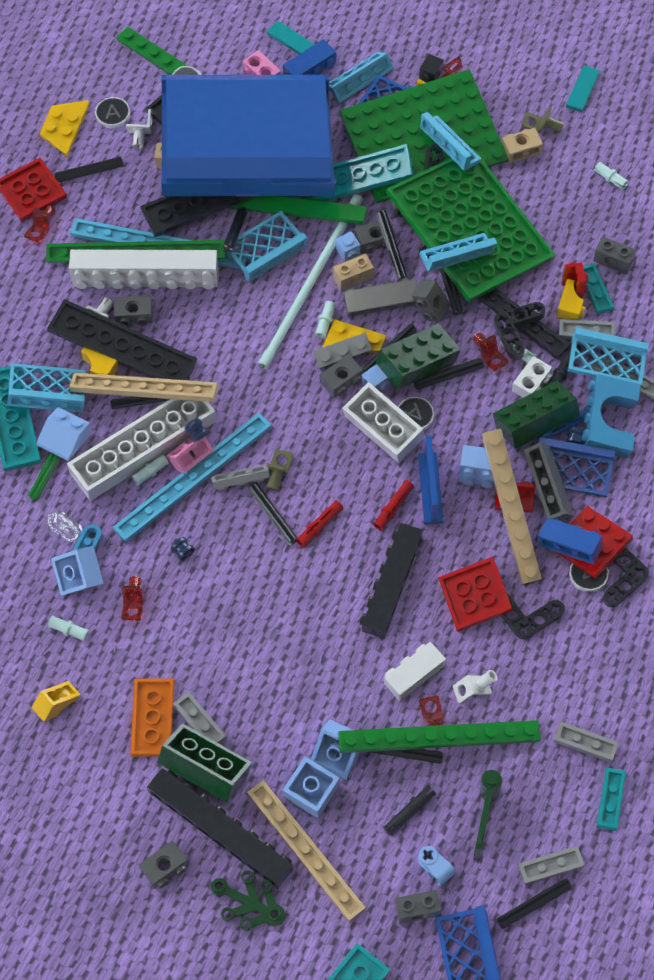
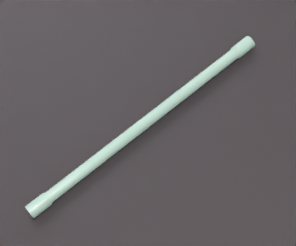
(269, 354)

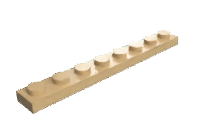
(144, 387)
(511, 506)
(306, 851)

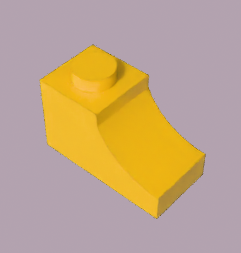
(570, 304)
(99, 363)
(54, 700)

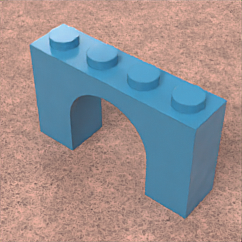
(597, 433)

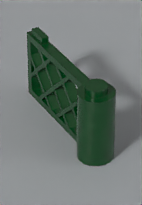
(489, 791)

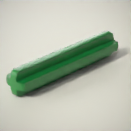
(44, 477)

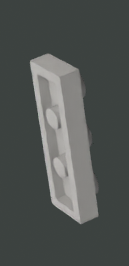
(567, 327)
(335, 352)
(240, 477)
(198, 718)
(586, 742)
(551, 865)

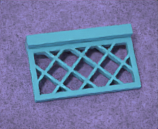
(276, 254)
(609, 345)
(43, 399)

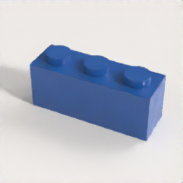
(312, 60)
(570, 540)

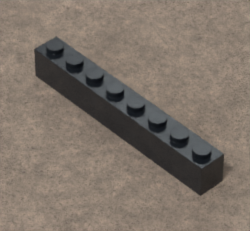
(220, 828)

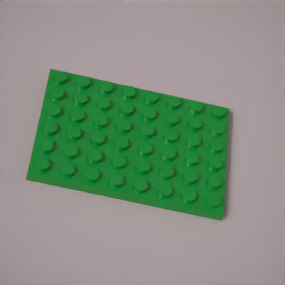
(397, 121)
(460, 203)

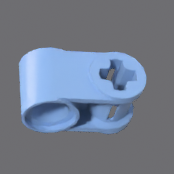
(437, 867)

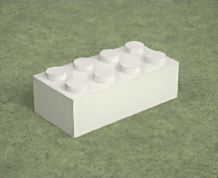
(383, 422)

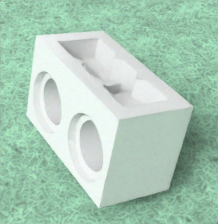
(529, 378)

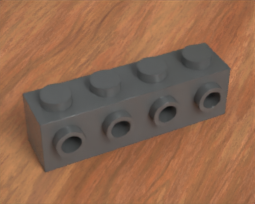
(380, 297)
(548, 482)

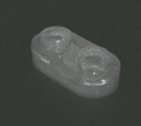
(66, 527)

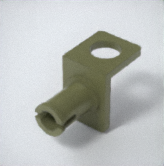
(541, 123)
(278, 470)

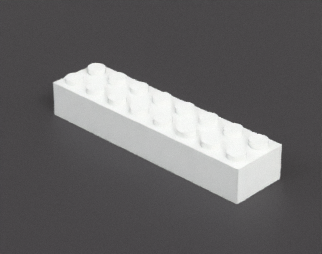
(144, 268)
(137, 445)

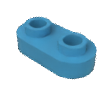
(84, 540)

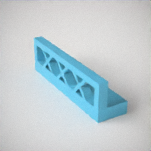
(360, 76)
(449, 141)
(458, 255)

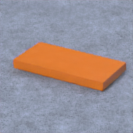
(151, 716)

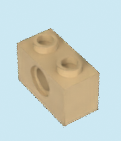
(530, 145)
(353, 272)

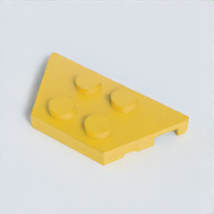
(63, 124)

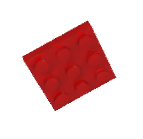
(31, 188)
(613, 537)
(475, 594)

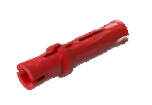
(389, 511)
(313, 530)

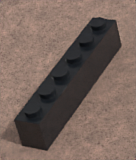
(392, 580)

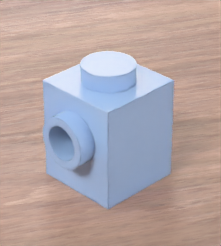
(347, 246)
(376, 377)

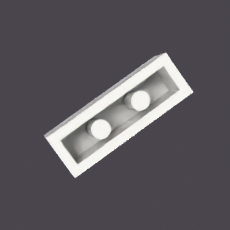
(414, 670)

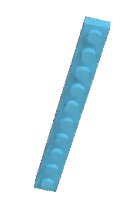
(109, 233)
(188, 481)

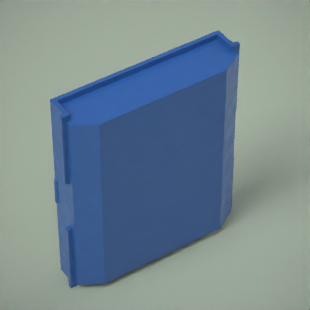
(246, 135)

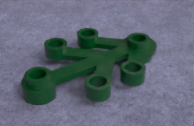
(250, 903)

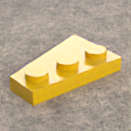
(340, 331)

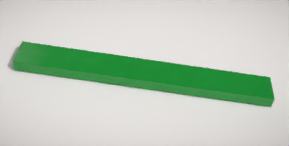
(306, 208)

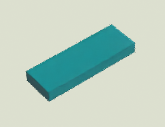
(289, 37)
(582, 88)
(597, 291)
(611, 799)

